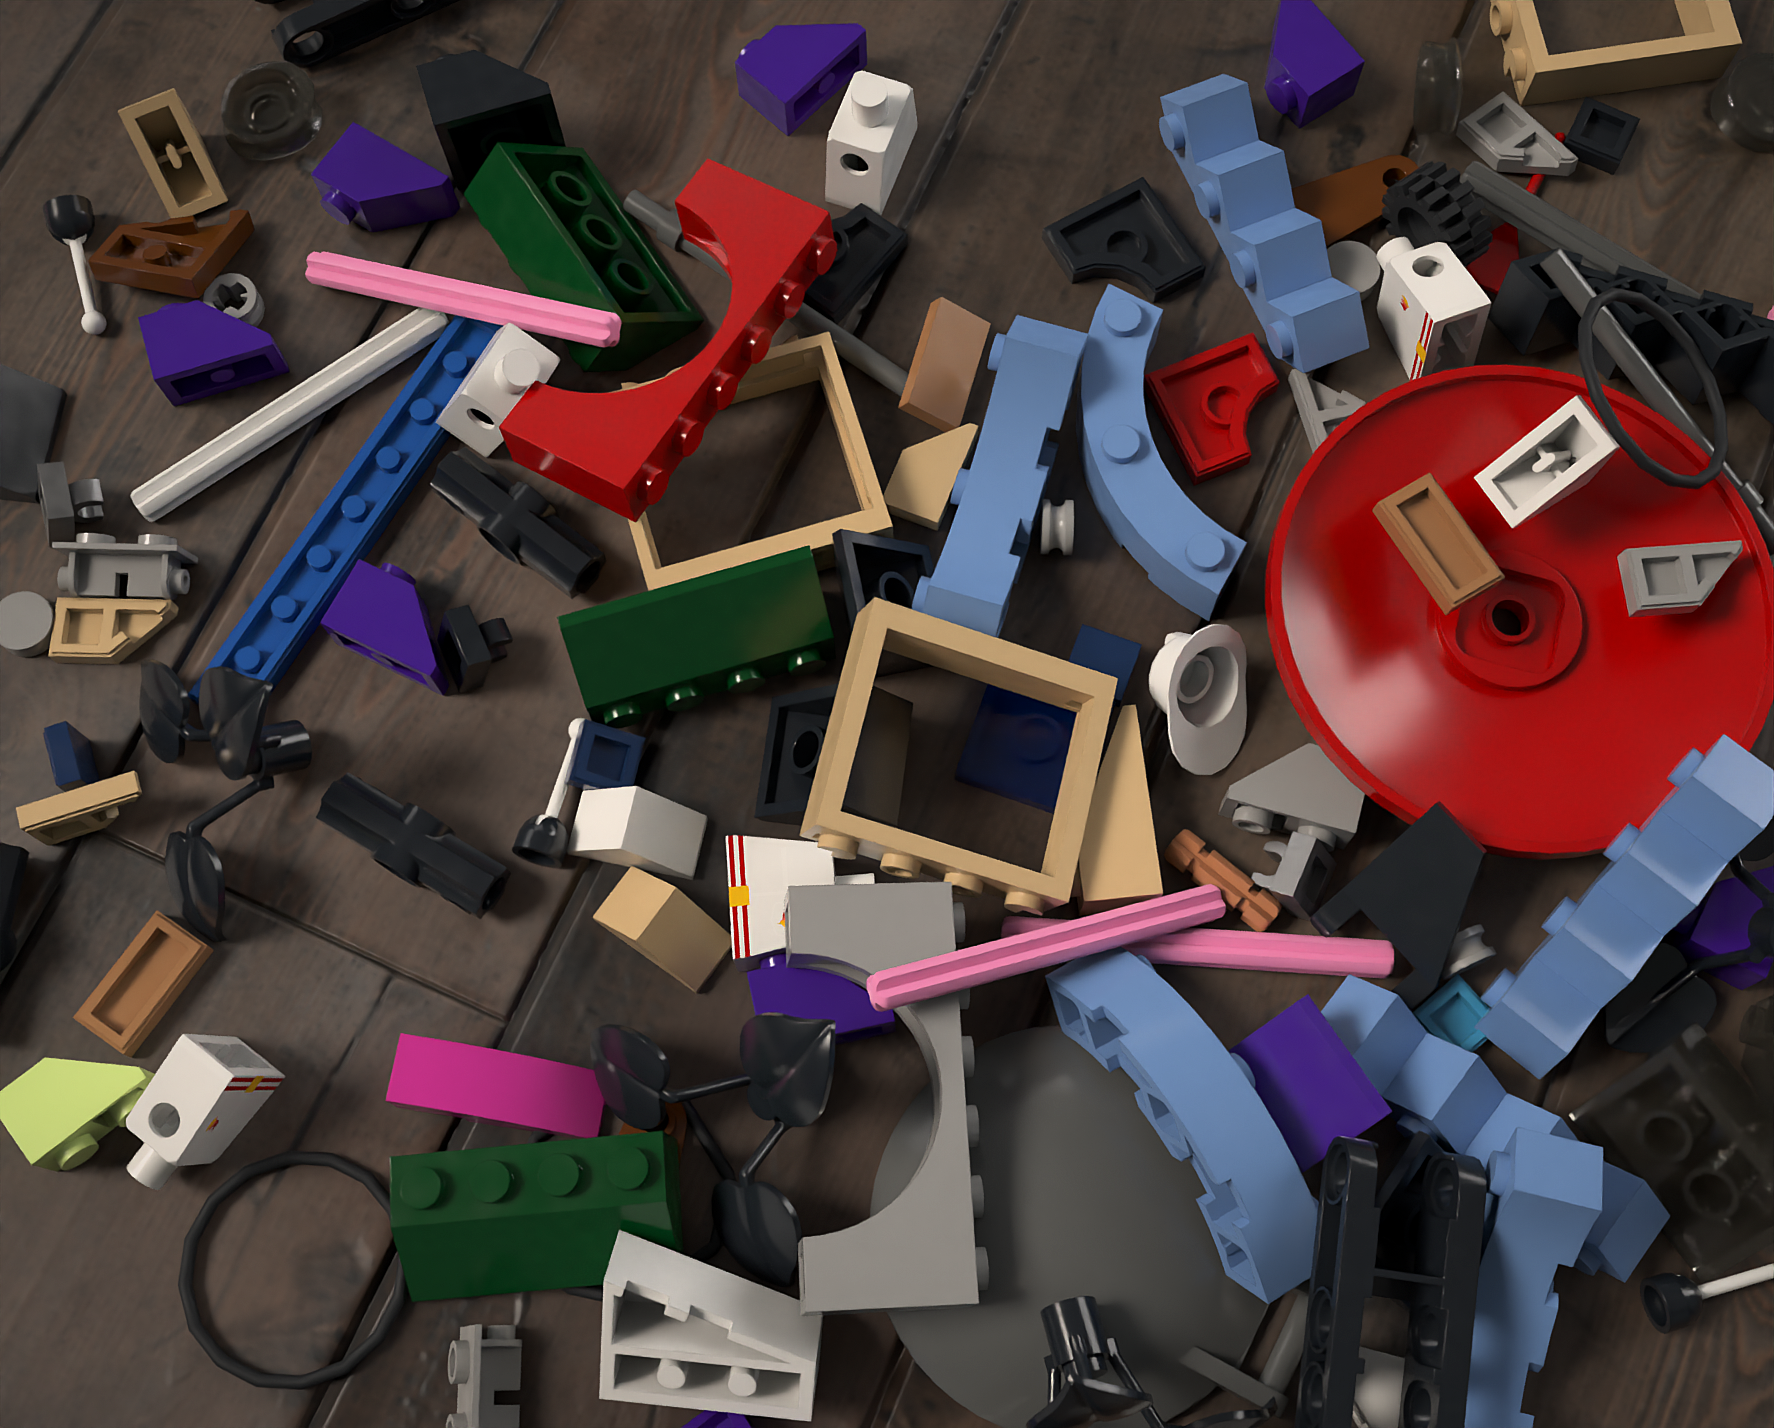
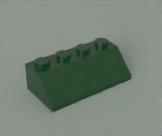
(580, 248)
(699, 638)
(530, 1212)

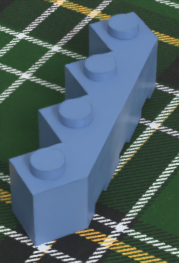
(1270, 244)
(1636, 900)
(1469, 1113)

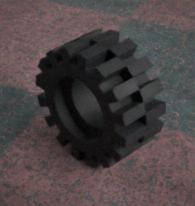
(1437, 207)

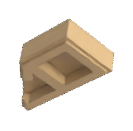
(926, 476)
(105, 628)
(78, 809)

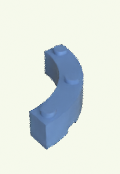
(1007, 476)
(1127, 479)
(1202, 1111)
(1536, 1216)

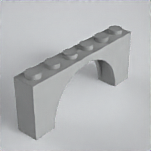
(923, 1243)

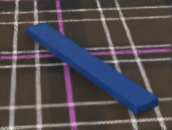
(352, 513)

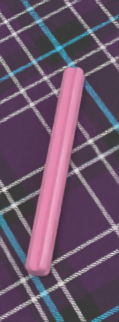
(464, 299)
(1043, 947)
(1249, 950)

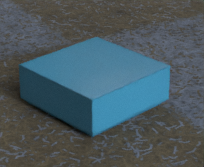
(1453, 1014)

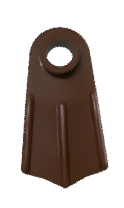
(1351, 197)

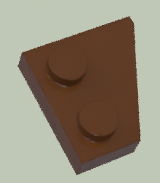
(170, 254)

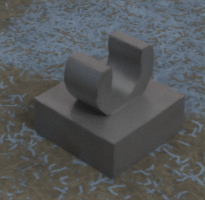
(66, 503)
(1301, 876)

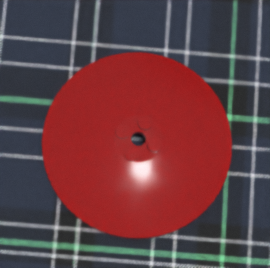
(1534, 734)

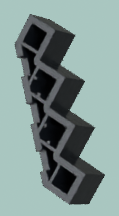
(1730, 338)

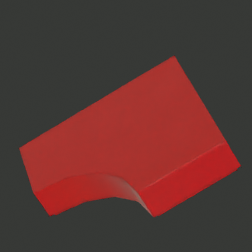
(1208, 404)

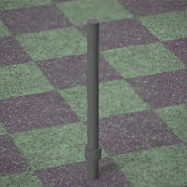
(807, 319)
(1647, 379)

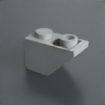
(1297, 795)

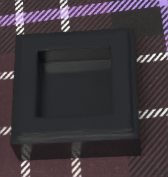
(1600, 135)

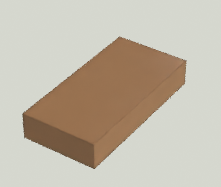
(944, 365)
(1438, 543)
(143, 984)

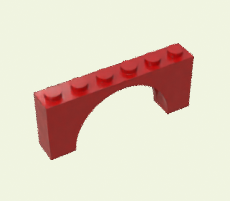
(632, 440)

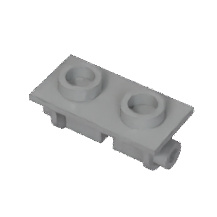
(99, 562)
(480, 1370)

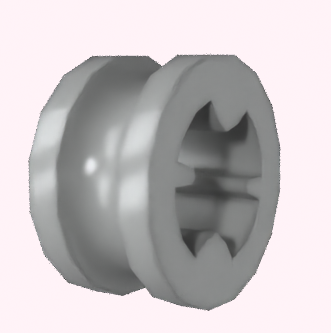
(238, 288)
(1056, 527)
(1467, 952)

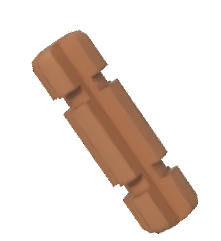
(1236, 888)

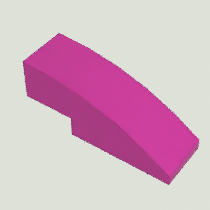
(495, 1087)

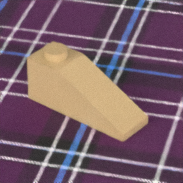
(1119, 844)

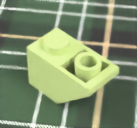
(68, 1106)

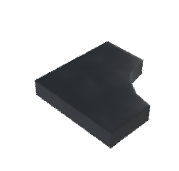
(1127, 240)
(864, 251)

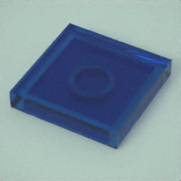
(1018, 748)

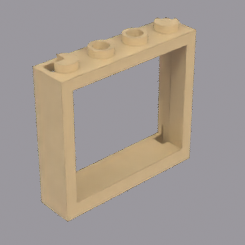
(1539, 78)
(783, 368)
(991, 661)

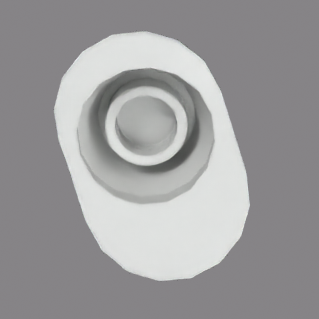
(1204, 695)

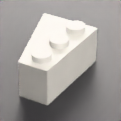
(703, 1337)

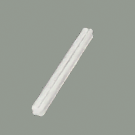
(288, 413)

